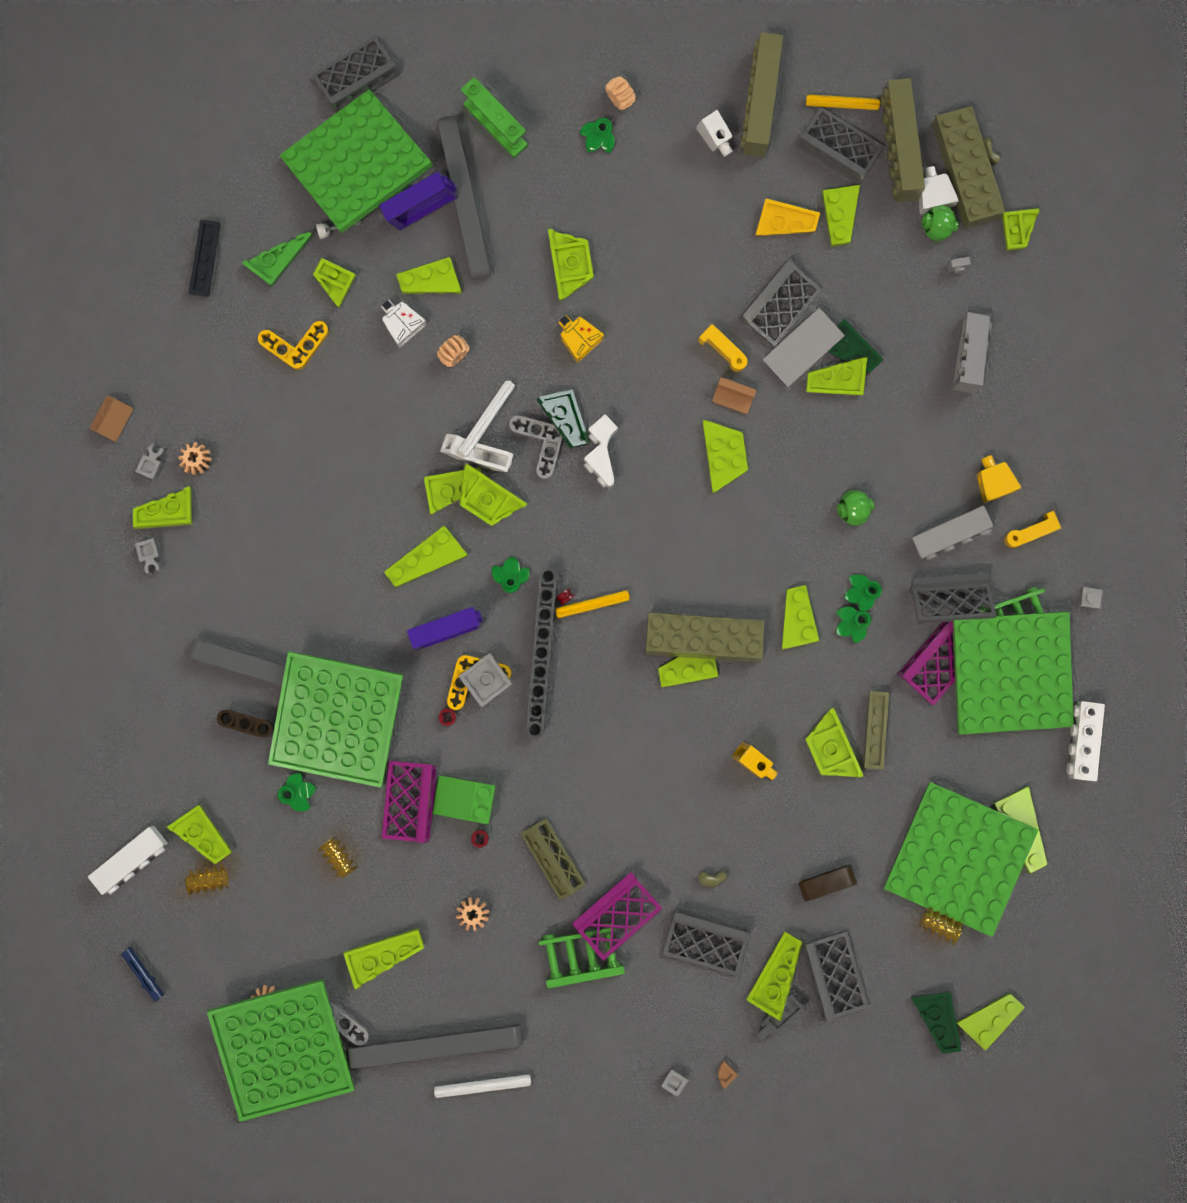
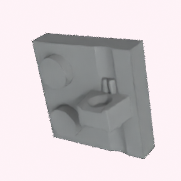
(485, 680)

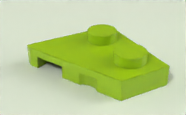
(1018, 227)
(334, 280)

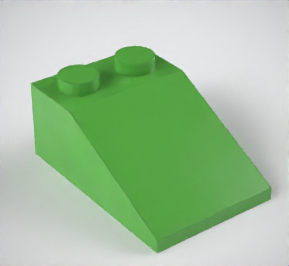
(464, 799)

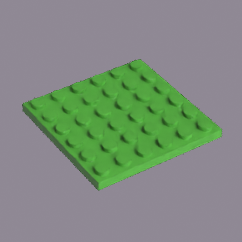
(355, 160)
(1013, 673)
(335, 719)
(960, 859)
(281, 1050)

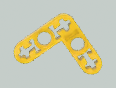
(294, 352)
(458, 671)

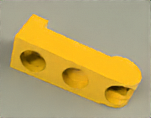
(724, 347)
(1016, 538)

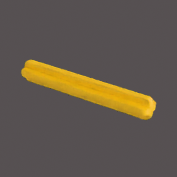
(842, 102)
(592, 604)

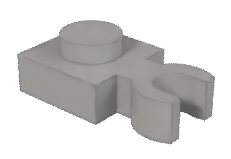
(149, 465)
(148, 552)

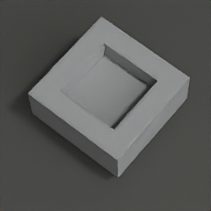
(958, 265)
(1090, 598)
(674, 1082)

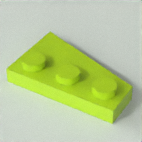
(840, 213)
(430, 278)
(839, 378)
(443, 489)
(166, 512)
(798, 620)
(202, 834)
(989, 1022)

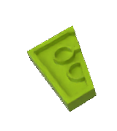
(686, 670)

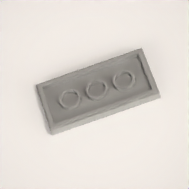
(803, 347)

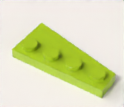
(431, 554)
(1020, 807)
(379, 956)
(776, 978)

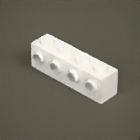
(1085, 741)
(127, 860)

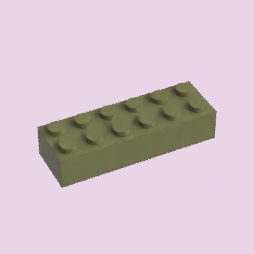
(761, 94)
(902, 140)
(968, 167)
(704, 637)

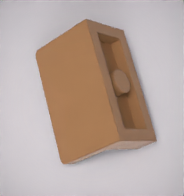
(734, 396)
(111, 418)

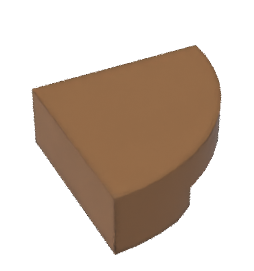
(726, 1074)

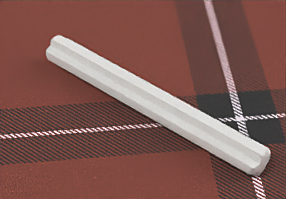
(486, 418)
(482, 1086)

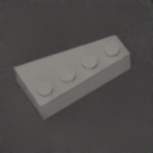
(972, 353)
(952, 532)

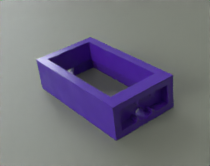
(419, 200)
(445, 628)

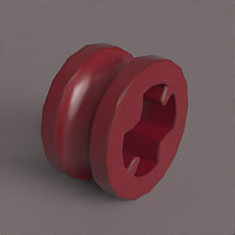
(565, 596)
(453, 716)
(473, 838)

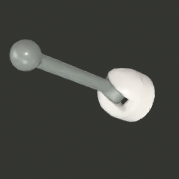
(324, 229)

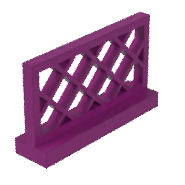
(924, 654)
(425, 806)
(604, 904)

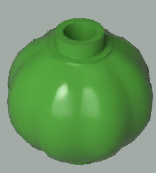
(939, 223)
(855, 507)

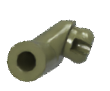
(993, 157)
(712, 881)

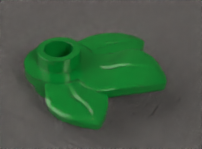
(598, 138)
(510, 572)
(860, 594)
(851, 625)
(299, 791)

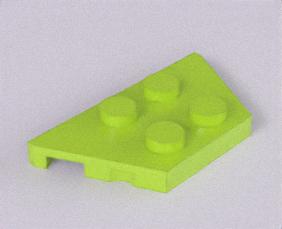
(570, 262)
(724, 454)
(486, 497)
(831, 748)

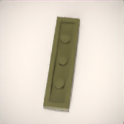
(876, 730)

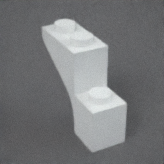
(481, 455)
(598, 459)

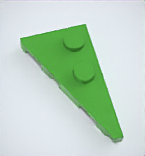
(273, 263)

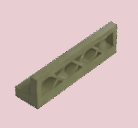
(550, 861)

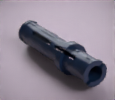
(147, 981)

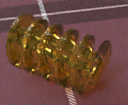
(337, 858)
(207, 880)
(941, 925)

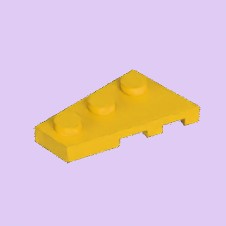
(783, 218)

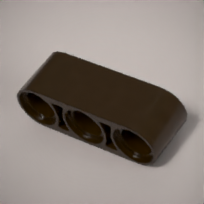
(236, 723)
(827, 883)

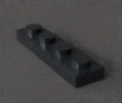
(204, 258)

